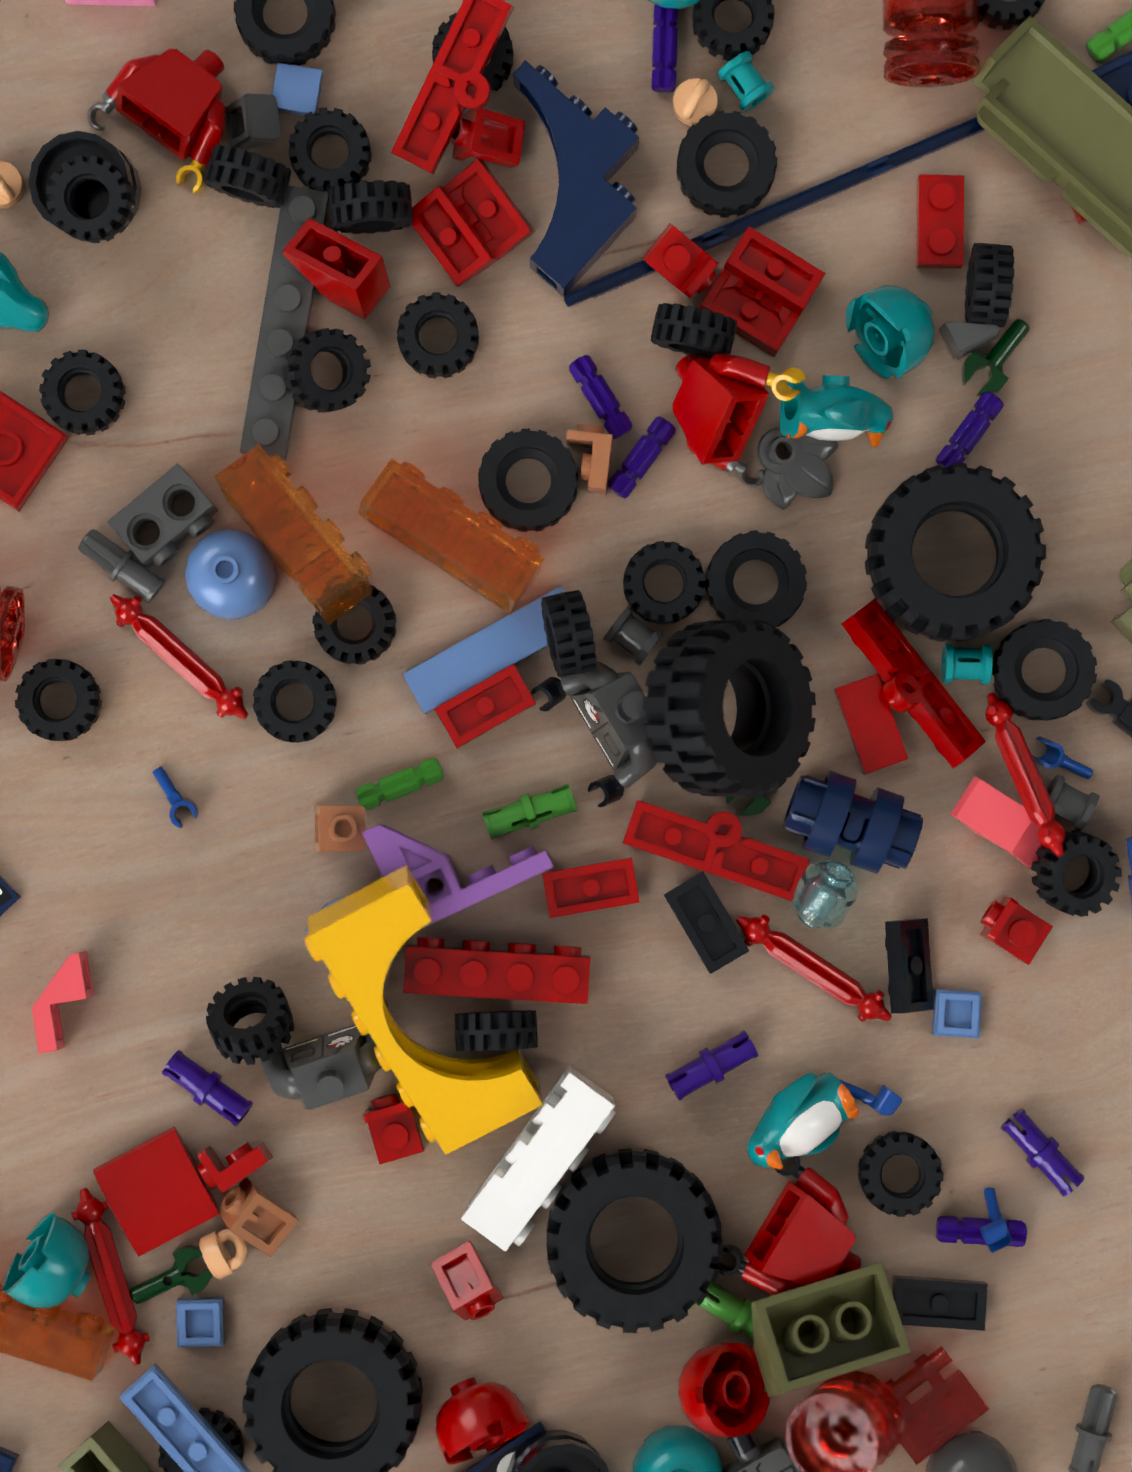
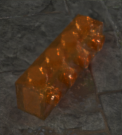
(295, 534)
(451, 535)
(54, 1337)

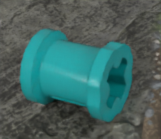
(746, 81)
(966, 663)

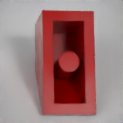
(339, 267)

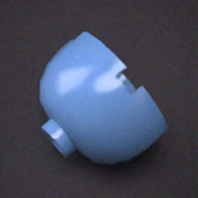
(230, 574)

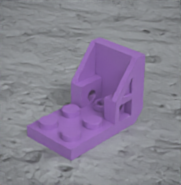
(395, 850)

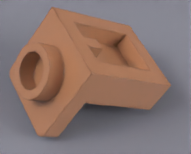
(595, 465)
(339, 828)
(256, 1217)

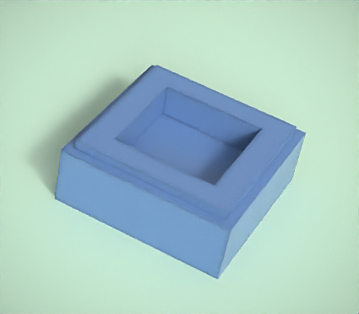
(297, 89)
(957, 1013)
(200, 1322)

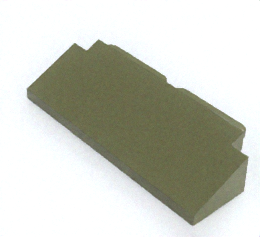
(1062, 126)

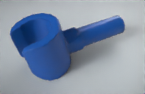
(1055, 757)
(173, 796)
(884, 1102)
(995, 1233)

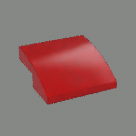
(470, 222)
(763, 290)
(156, 1191)

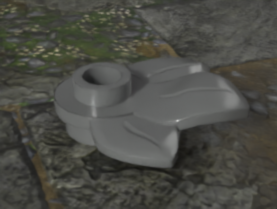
(801, 469)

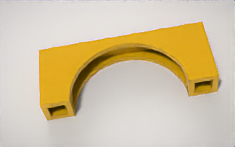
(453, 1095)

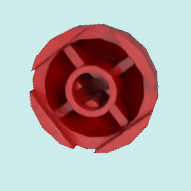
(723, 1390)
(478, 1419)

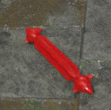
(179, 656)
(1025, 774)
(814, 968)
(110, 1276)

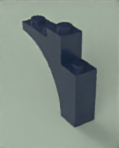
(588, 154)

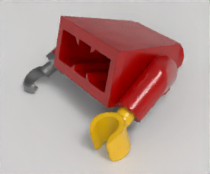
(172, 103)
(722, 404)

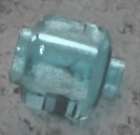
(825, 894)

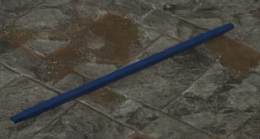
(788, 206)

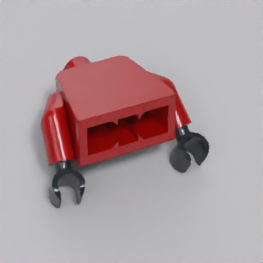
(800, 1238)

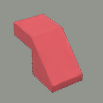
(999, 821)
(69, 984)

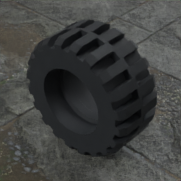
(1002, 514)
(688, 713)
(643, 1302)
(344, 1339)

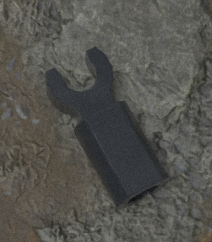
(1117, 707)

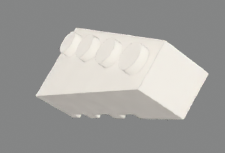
(538, 1159)

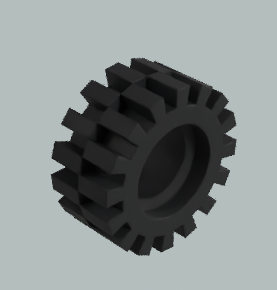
(367, 648)

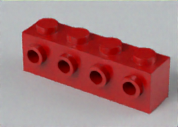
(497, 973)

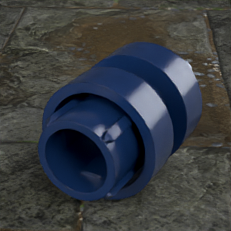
(871, 828)

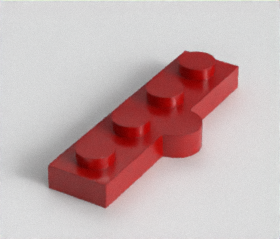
(453, 83)
(912, 685)
(715, 848)

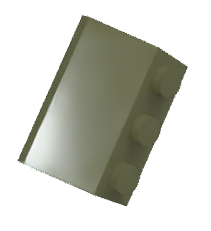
(826, 1329)

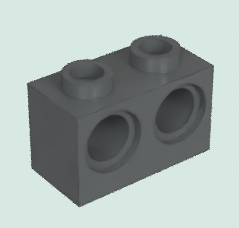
(156, 506)

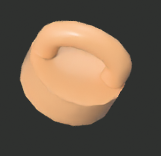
(694, 100)
(11, 185)
(217, 1255)

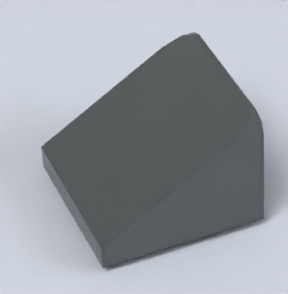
(253, 121)
(965, 337)

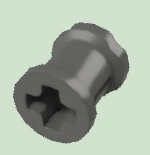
(633, 635)
(1071, 802)

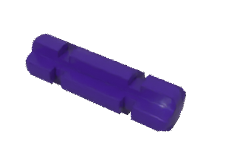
(664, 49)
(600, 396)
(970, 430)
(641, 457)
(950, 1229)

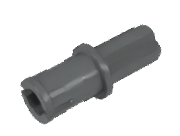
(121, 565)
(1094, 1429)

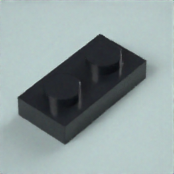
(706, 922)
(909, 965)
(940, 1302)

